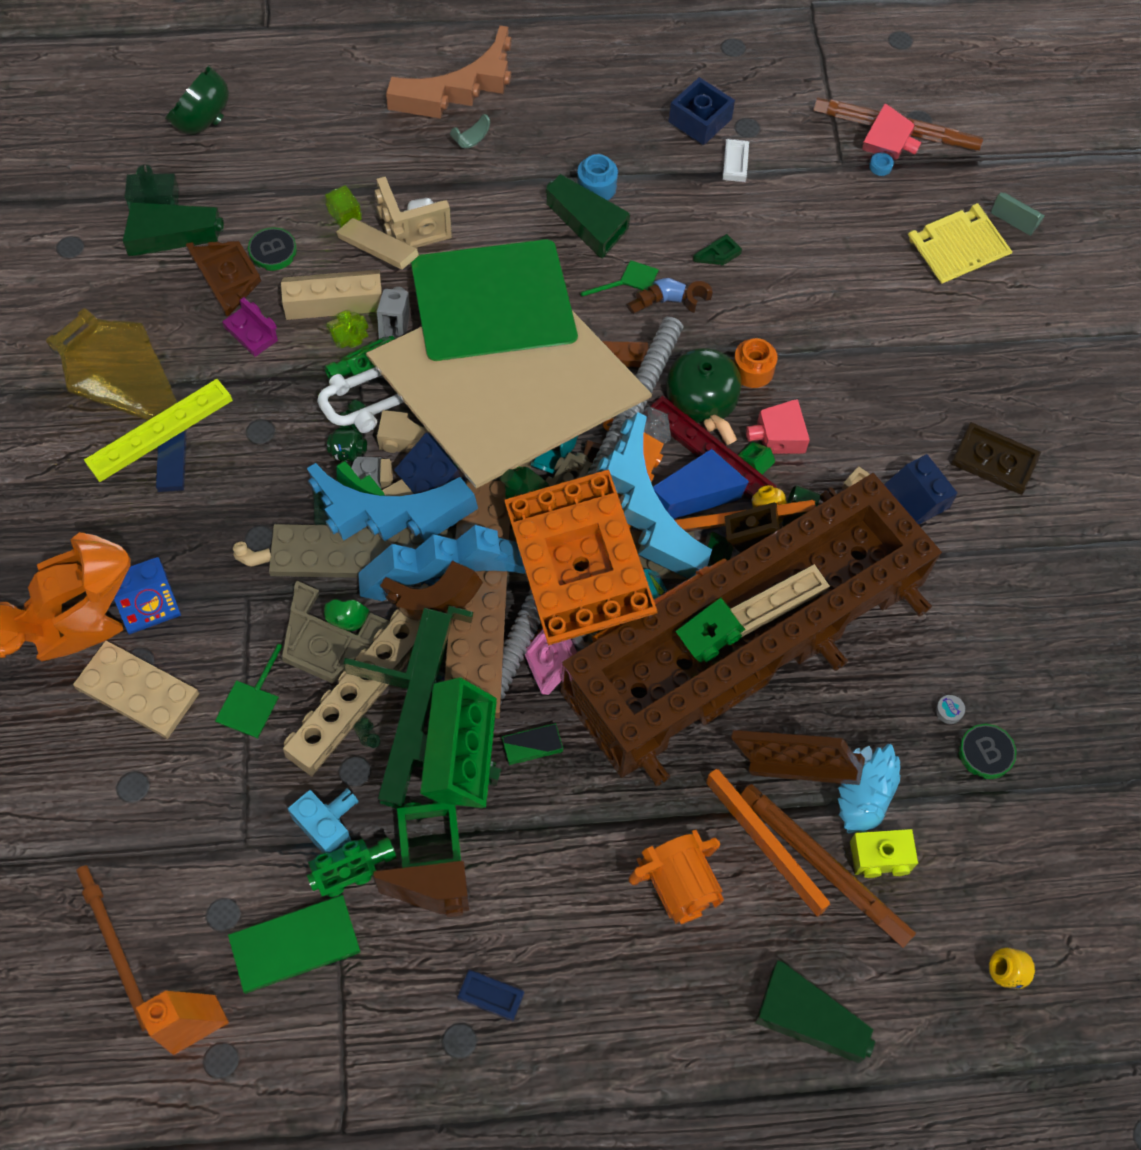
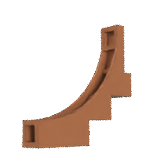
(433, 94)

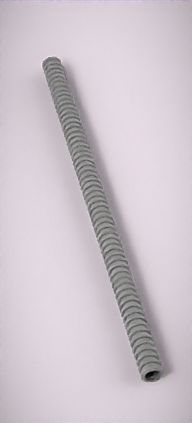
(648, 375)

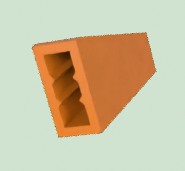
(181, 1018)

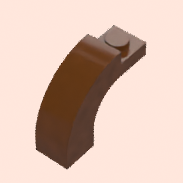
(453, 589)

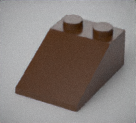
(430, 887)

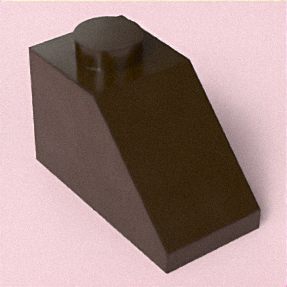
(751, 526)

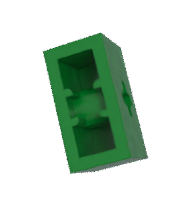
(696, 632)

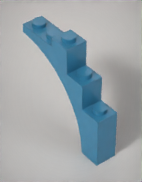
(387, 515)
(475, 549)

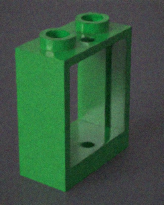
(417, 811)

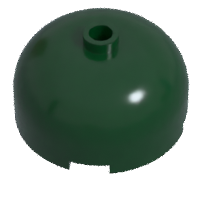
(200, 104)
(704, 384)

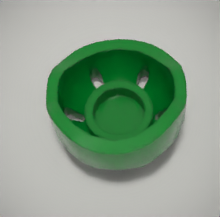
(346, 615)

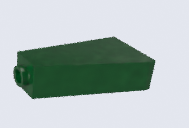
(587, 214)
(169, 227)
(810, 1015)

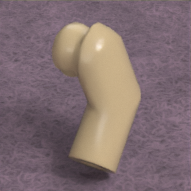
(250, 557)

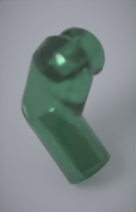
(362, 731)

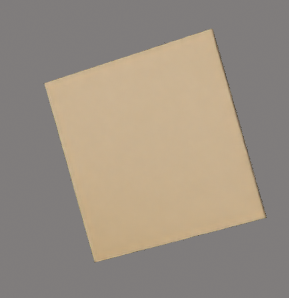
(512, 404)

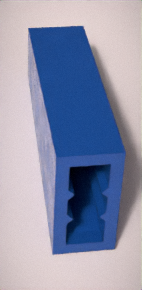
(700, 486)

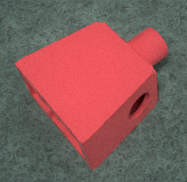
(891, 134)
(781, 429)

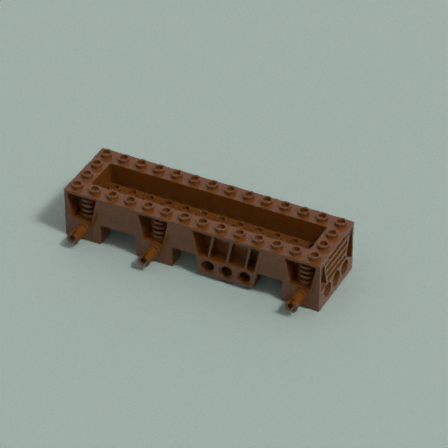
(647, 649)

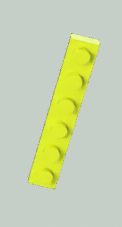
(158, 430)

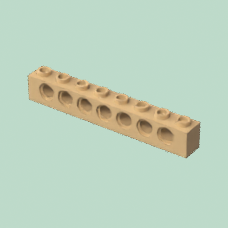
(311, 756)

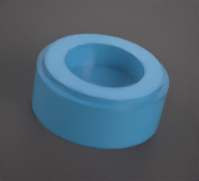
(881, 164)

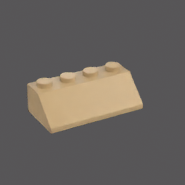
(331, 294)

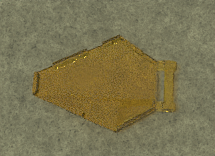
(113, 365)

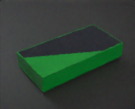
(532, 744)

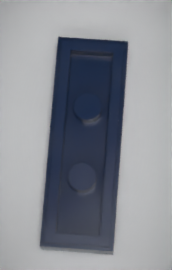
(171, 464)

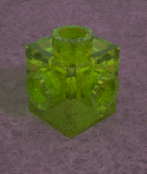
(342, 334)

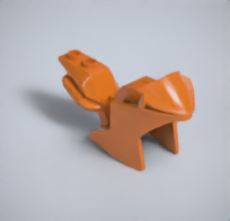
(90, 567)

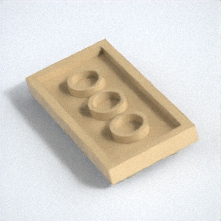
(136, 689)

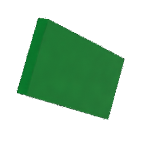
(293, 944)

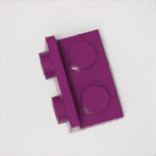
(251, 328)

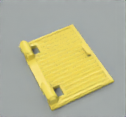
(959, 243)

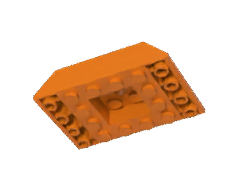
(575, 525)

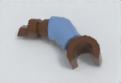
(671, 290)

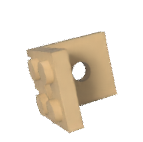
(408, 225)

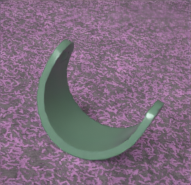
(473, 135)

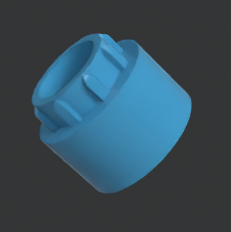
(598, 175)

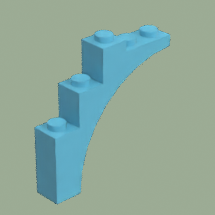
(661, 537)

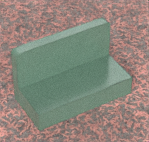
(1016, 213)

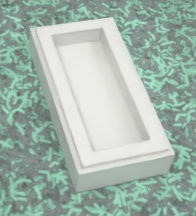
(735, 160)

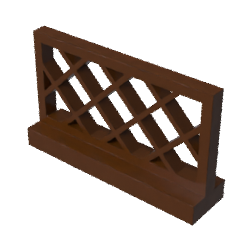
(800, 757)

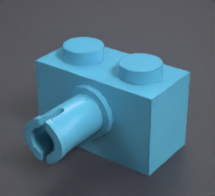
(322, 821)

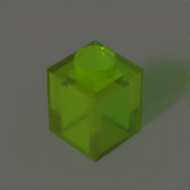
(343, 205)

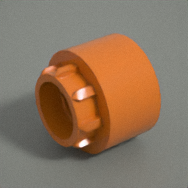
(756, 362)

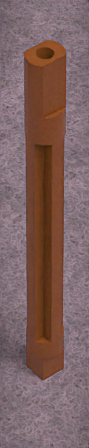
(921, 129)
(828, 866)

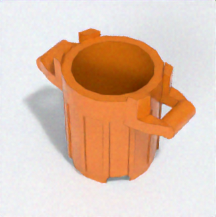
(681, 876)

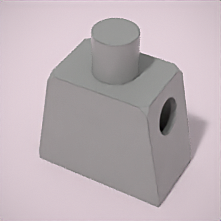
(393, 305)

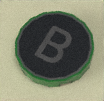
(272, 249)
(987, 751)

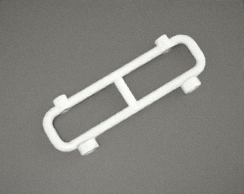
(363, 418)

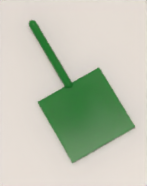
(248, 706)

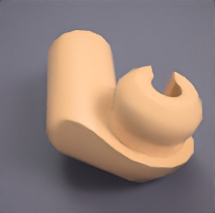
(722, 426)

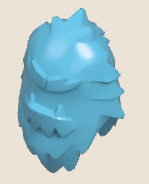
(866, 804)

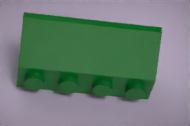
(459, 744)

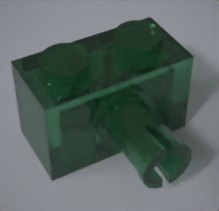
(151, 188)

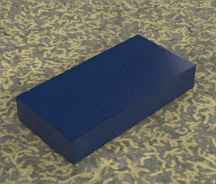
(491, 995)

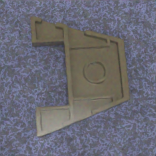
(318, 645)

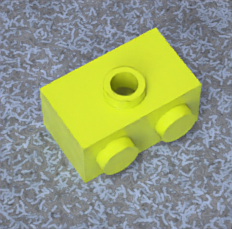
(883, 853)

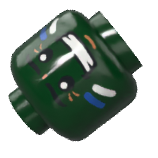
(346, 444)

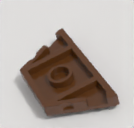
(226, 271)

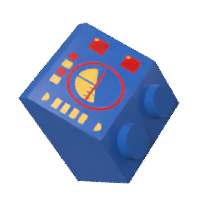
(146, 597)

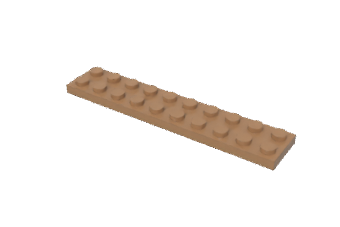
(478, 646)

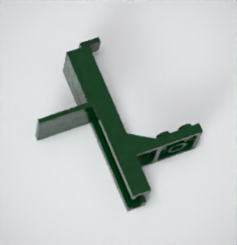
(421, 675)

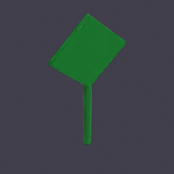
(636, 276)

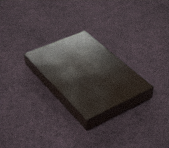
(996, 458)

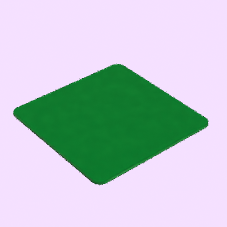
(493, 300)

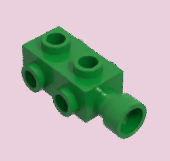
(358, 363)
(347, 866)

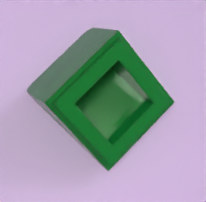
(758, 457)

